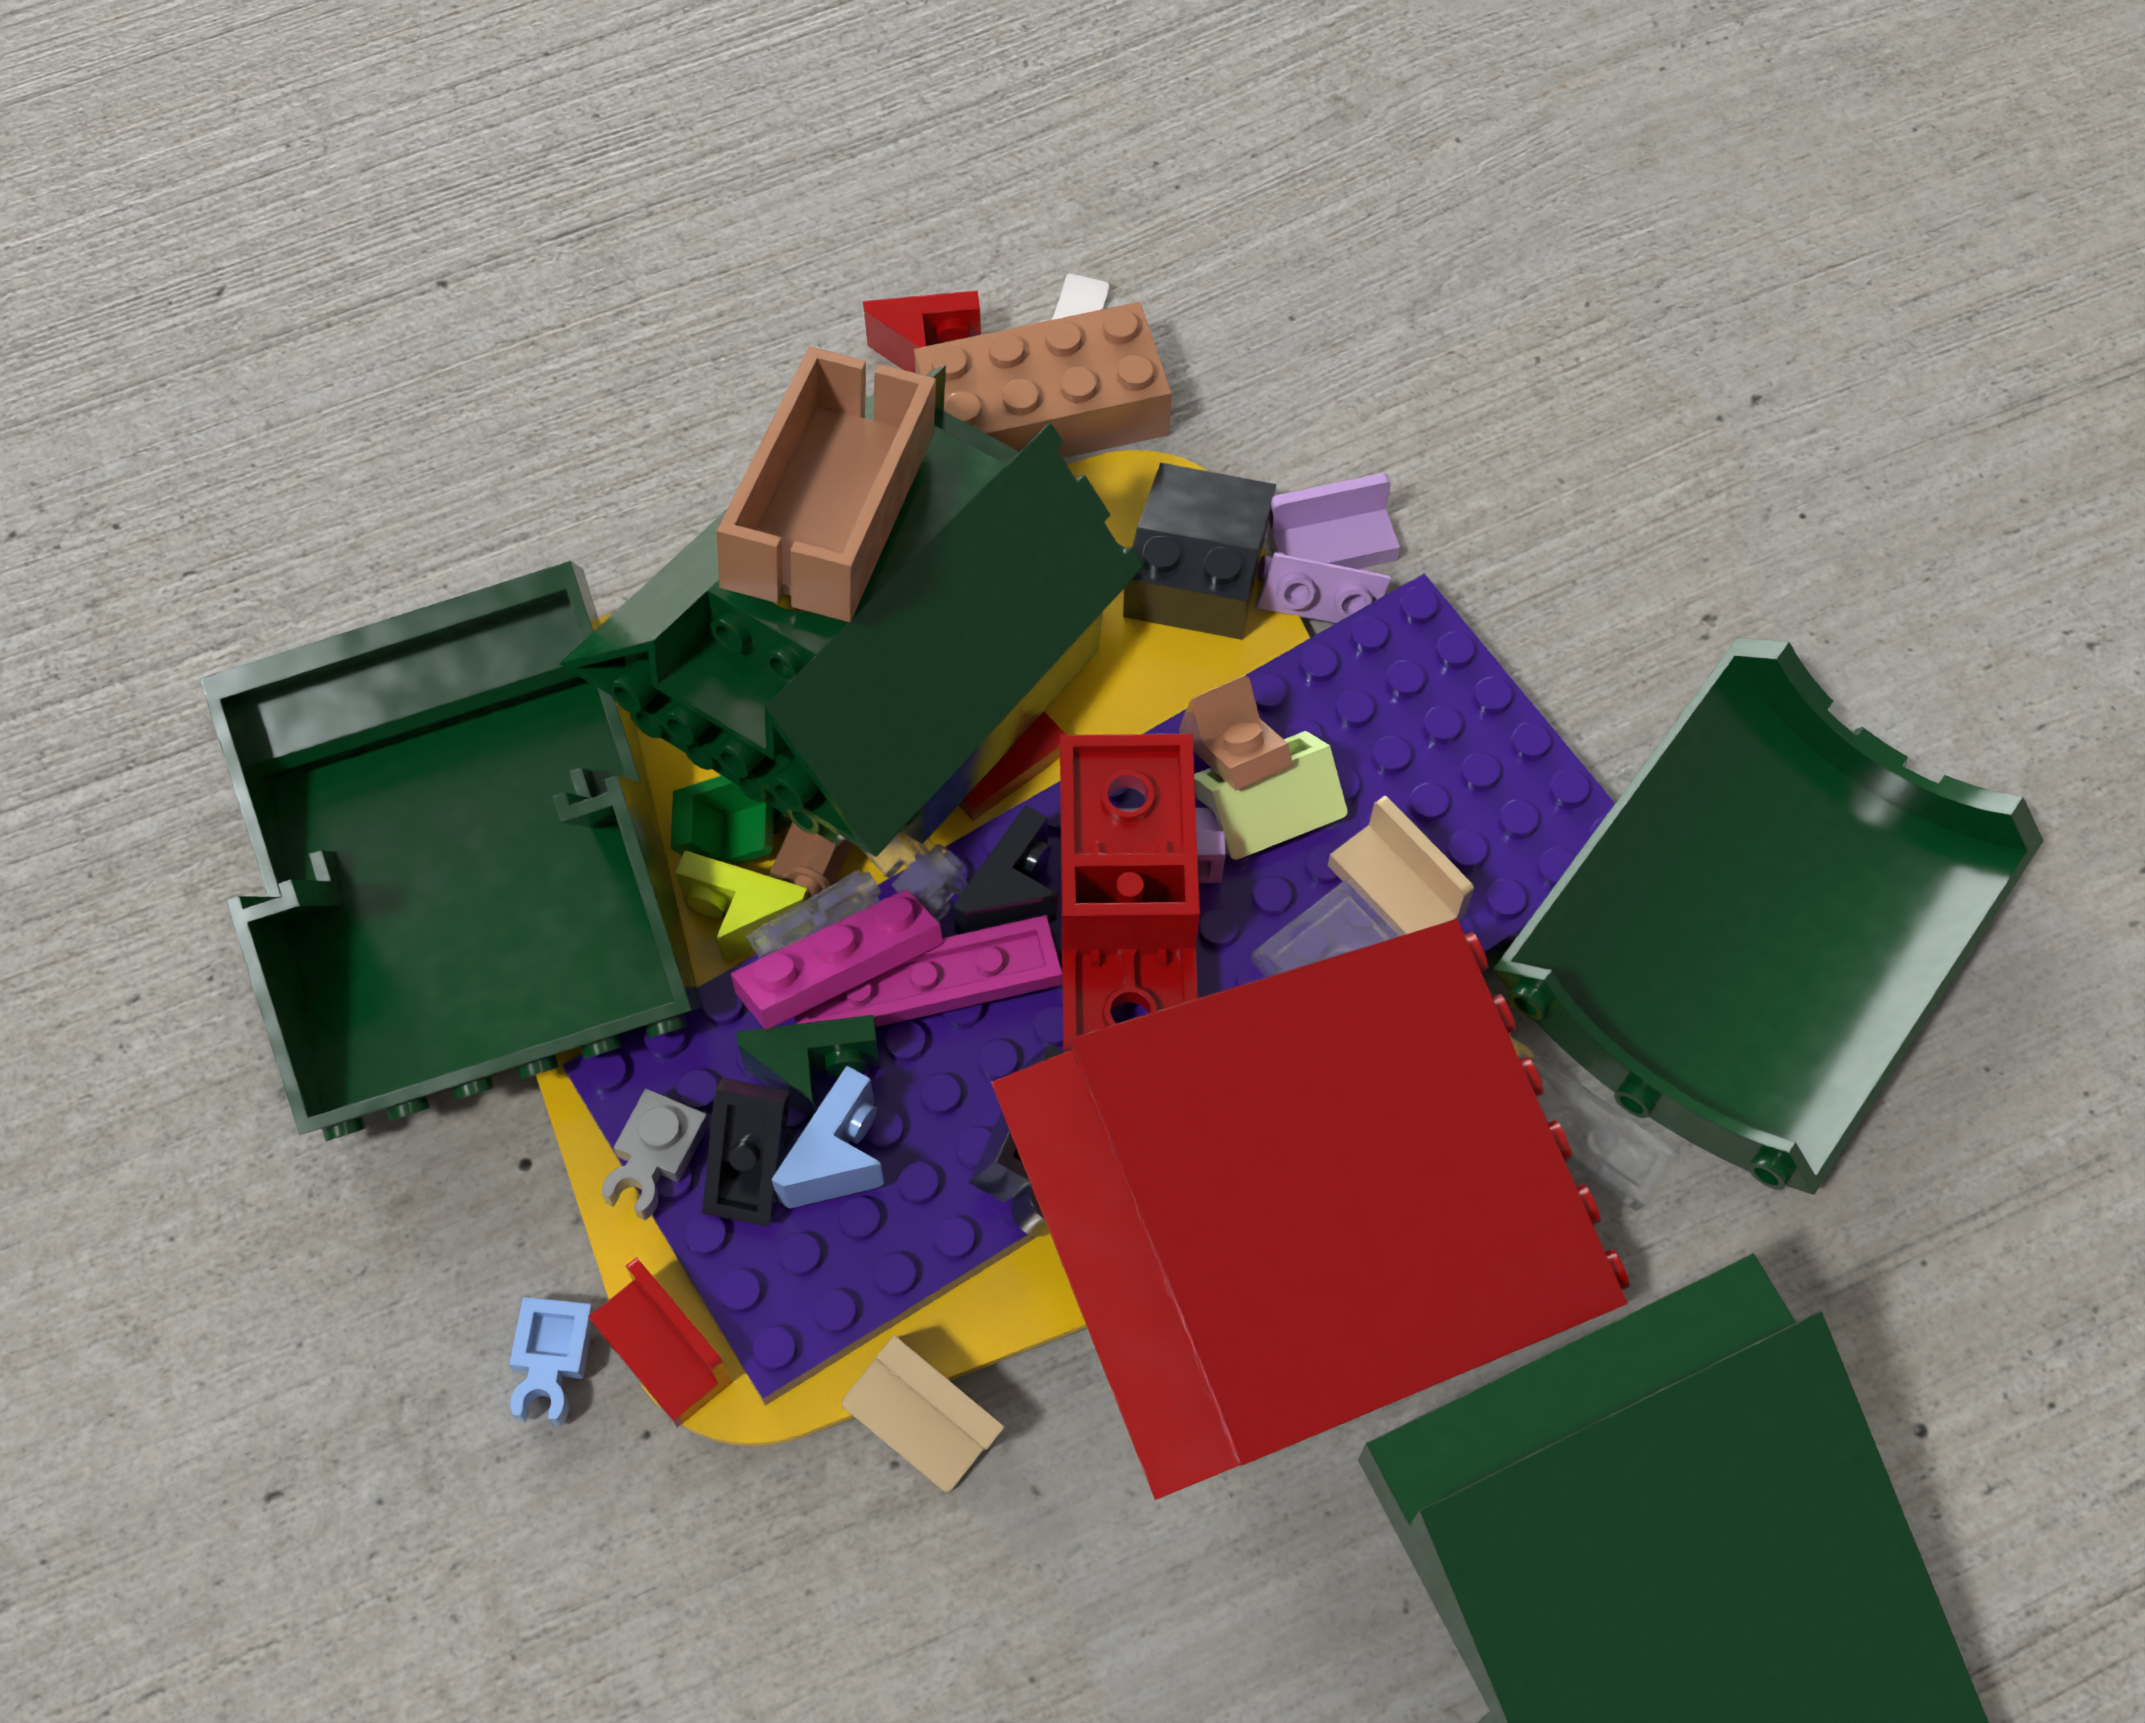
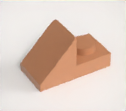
(1233, 735)

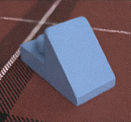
(822, 1160)

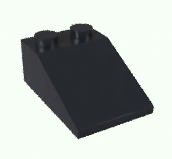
(1199, 550)

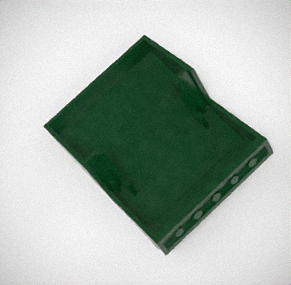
(446, 854)
(1675, 1528)

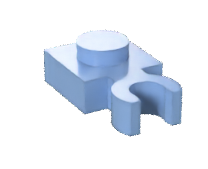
(549, 1345)

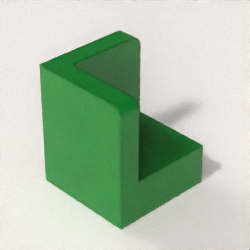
(720, 822)

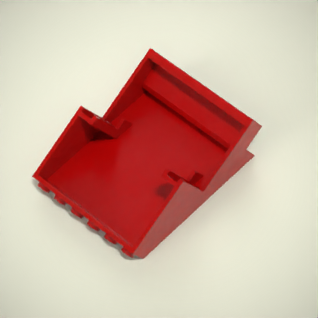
(1306, 1199)

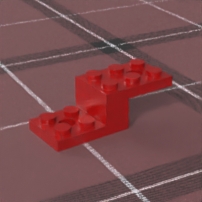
(1127, 877)

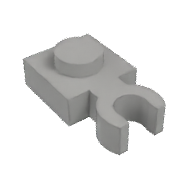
(655, 1143)

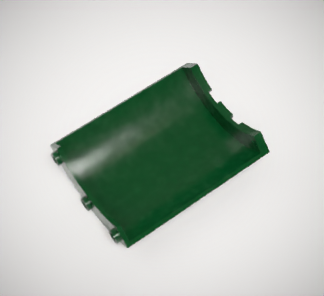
(1765, 920)

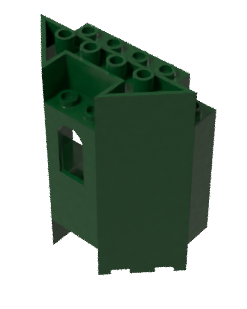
(951, 655)

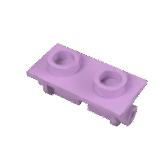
(1316, 587)

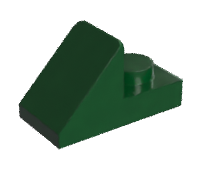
(791, 1054)

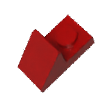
(914, 322)

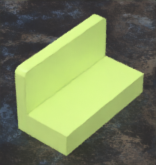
(1277, 805)

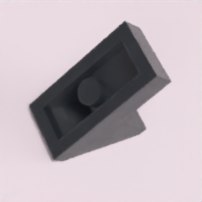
(1005, 883)
(746, 1151)

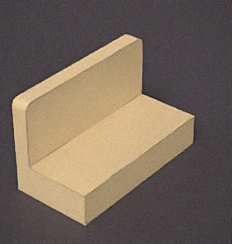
(1403, 871)
(921, 1415)

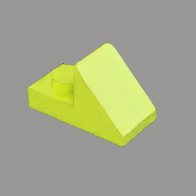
(741, 894)

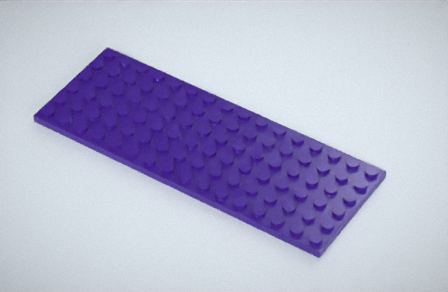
(1408, 716)

